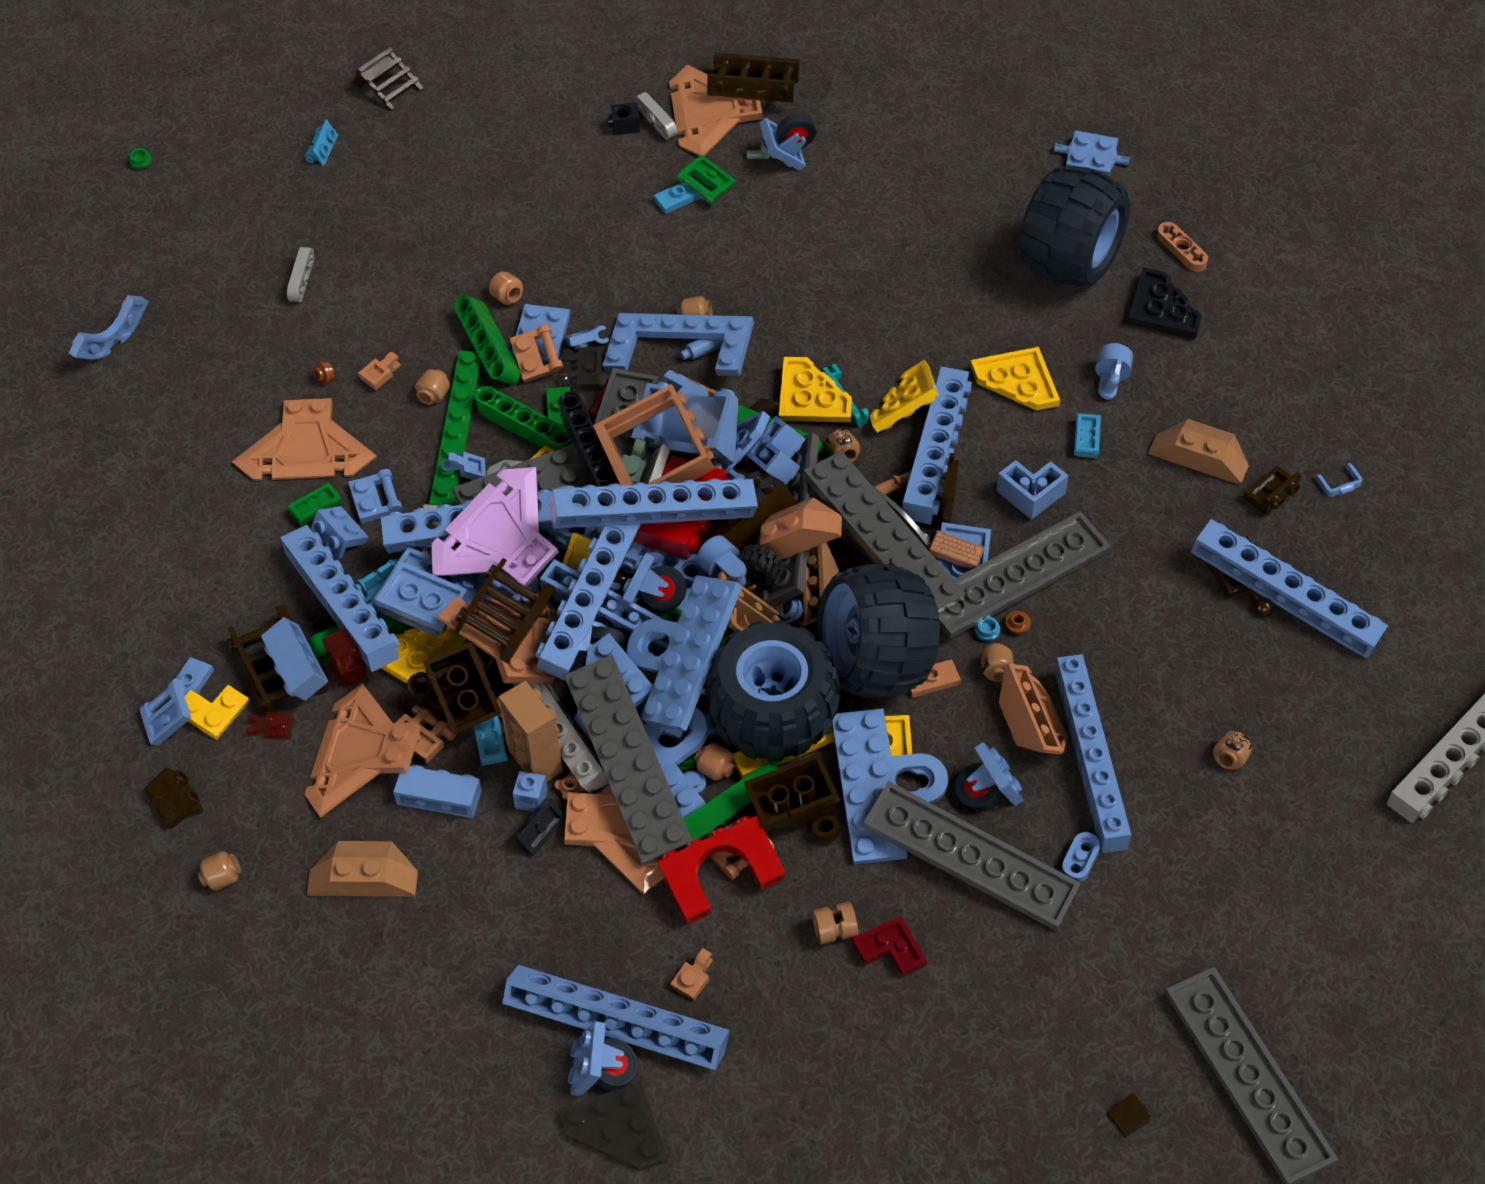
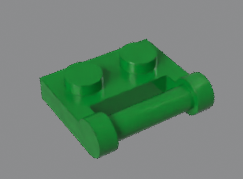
(708, 174)

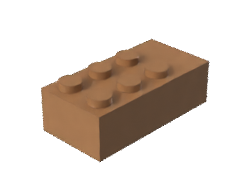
(531, 731)

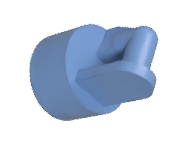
(1112, 366)
(721, 555)

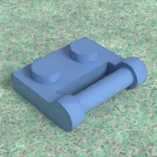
(367, 498)
(169, 717)

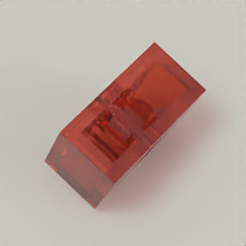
(344, 658)

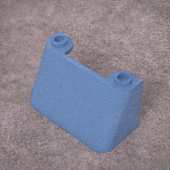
(713, 415)

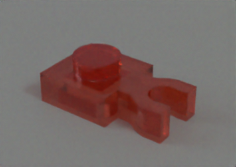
(274, 726)

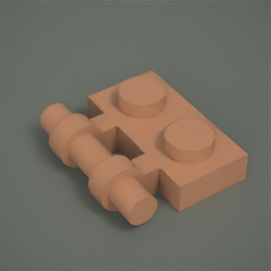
(428, 741)

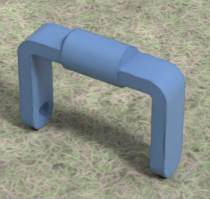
(1344, 488)

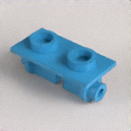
(322, 144)
(373, 582)

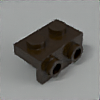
(1272, 490)
(173, 797)

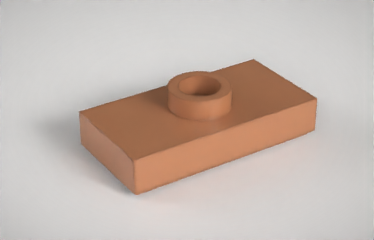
(941, 677)

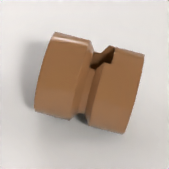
(825, 925)

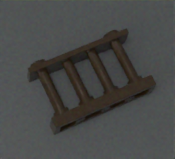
(753, 77)
(519, 628)
(236, 645)

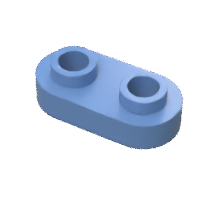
(1081, 859)

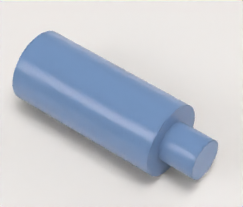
(700, 348)

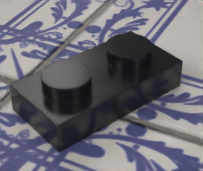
(539, 827)

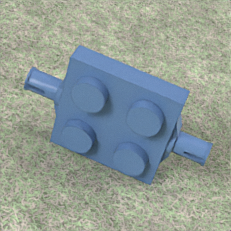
(1092, 152)

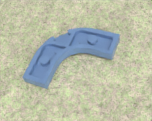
(98, 345)

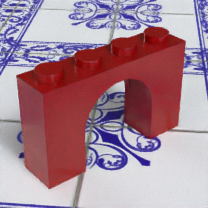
(677, 537)
(744, 839)

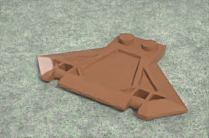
(705, 114)
(305, 446)
(523, 663)
(358, 749)
(599, 823)

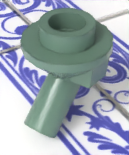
(759, 154)

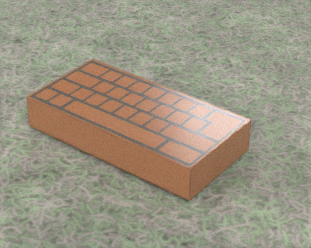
(956, 550)

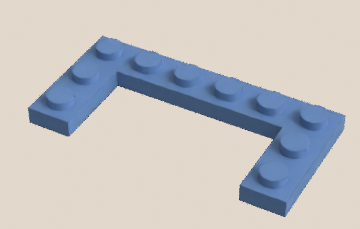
(733, 330)

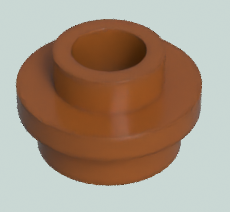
(324, 372)
(1018, 628)

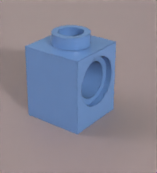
(529, 791)

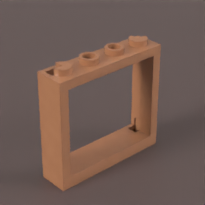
(643, 411)

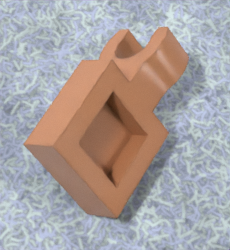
(378, 372)
(692, 979)

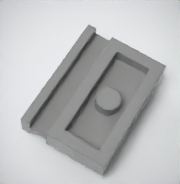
(656, 464)

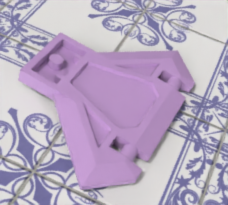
(497, 529)

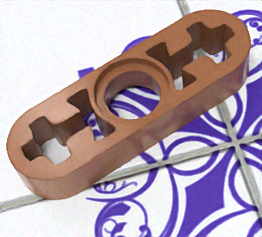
(1180, 237)

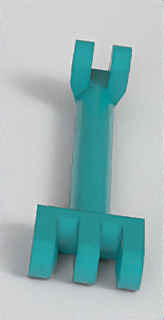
(860, 417)

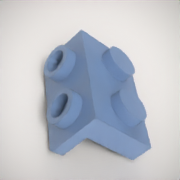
(338, 530)

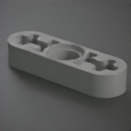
(656, 115)
(300, 274)

